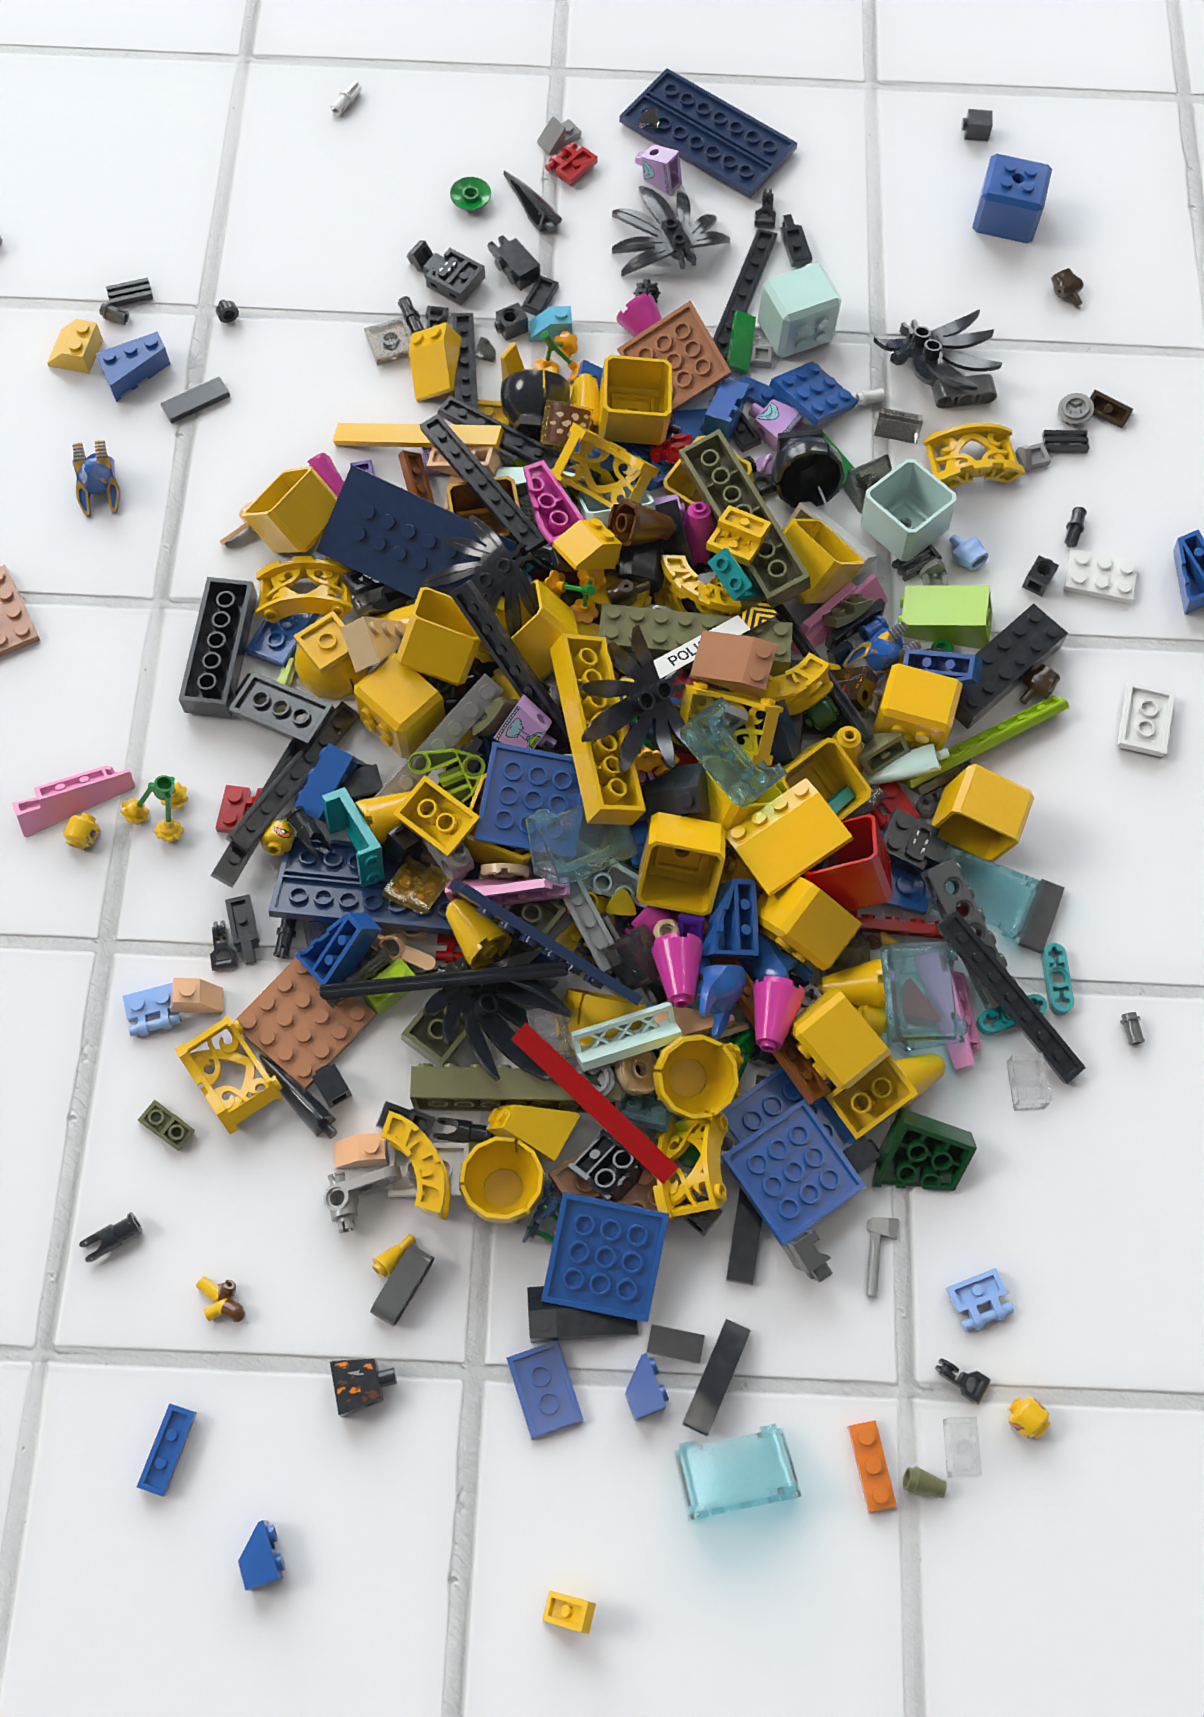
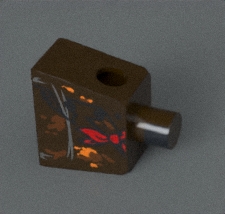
(858, 685)

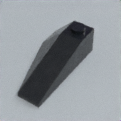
(677, 792)

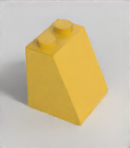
(536, 1127)

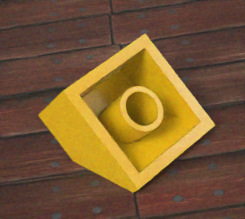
(76, 346)
(589, 546)

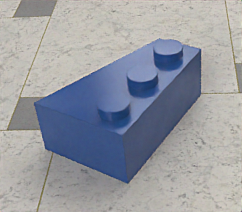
(954, 665)

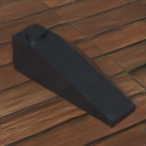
(562, 1322)

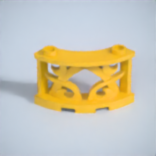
(588, 442)
(1001, 467)
(683, 582)
(287, 603)
(799, 686)
(750, 746)
(233, 1110)
(708, 1139)
(431, 1174)

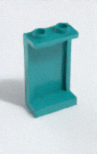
(734, 577)
(344, 815)

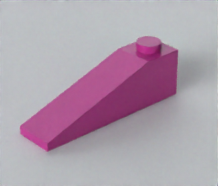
(550, 502)

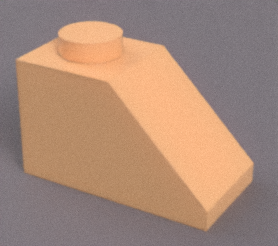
(195, 996)
(361, 1151)

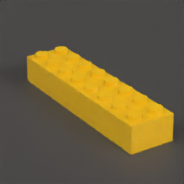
(605, 791)

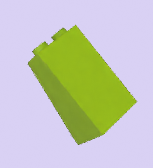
(948, 613)

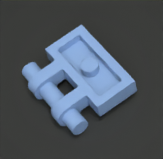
(147, 1004)
(976, 1291)

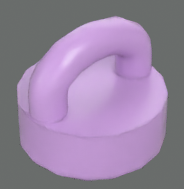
(764, 464)

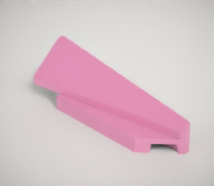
(814, 628)
(69, 797)
(514, 890)
(962, 1053)

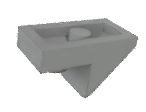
(558, 135)

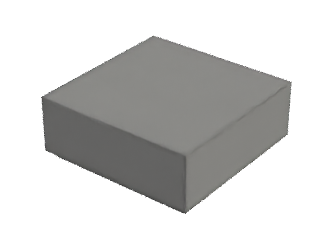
(761, 356)

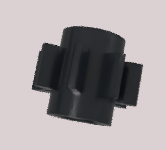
(647, 287)

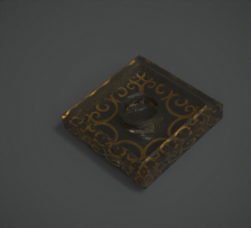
(389, 340)

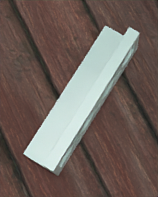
(626, 1042)

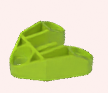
(442, 757)

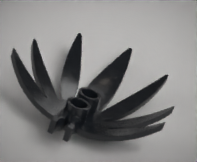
(672, 234)
(931, 351)
(493, 574)
(646, 699)
(481, 1006)

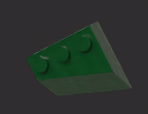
(923, 1153)

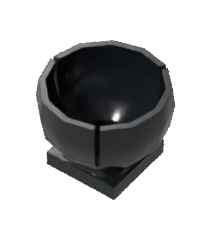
(524, 399)
(805, 464)

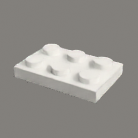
(1100, 576)
(1146, 719)
(452, 1155)

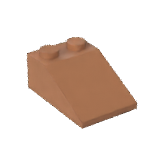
(734, 662)

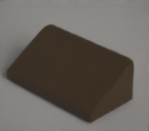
(1110, 409)

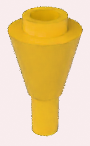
(388, 1260)

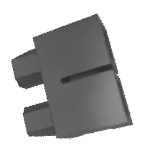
(806, 1256)

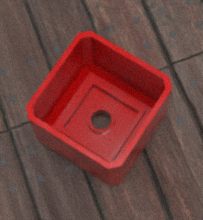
(863, 868)

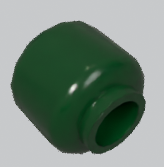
(821, 714)

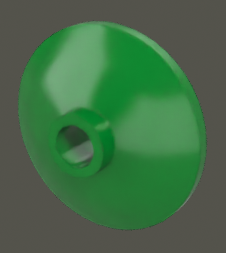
(470, 193)

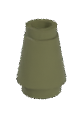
(923, 1483)

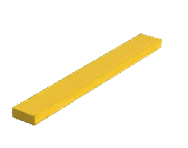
(411, 436)

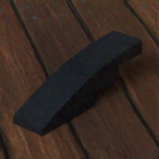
(716, 1377)

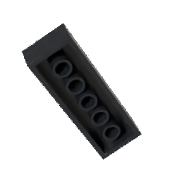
(218, 647)
(1007, 660)

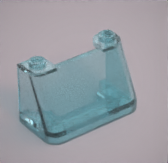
(724, 757)
(570, 848)
(1001, 892)
(921, 995)
(736, 1473)

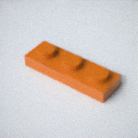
(872, 1466)

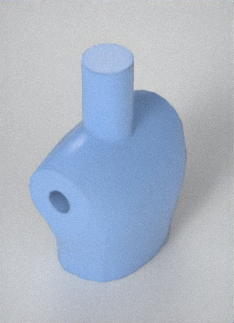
(968, 553)

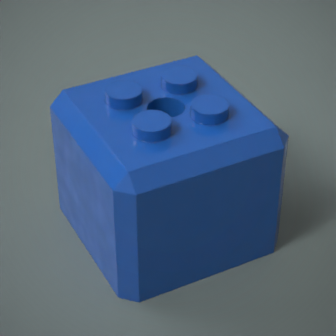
(1012, 198)

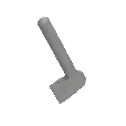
(878, 1227)

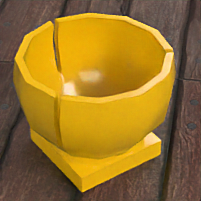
(324, 659)
(595, 1009)
(695, 1077)
(501, 1180)

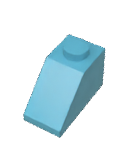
(553, 319)

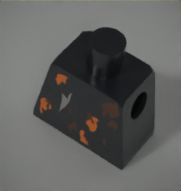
(359, 1384)

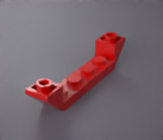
(893, 925)

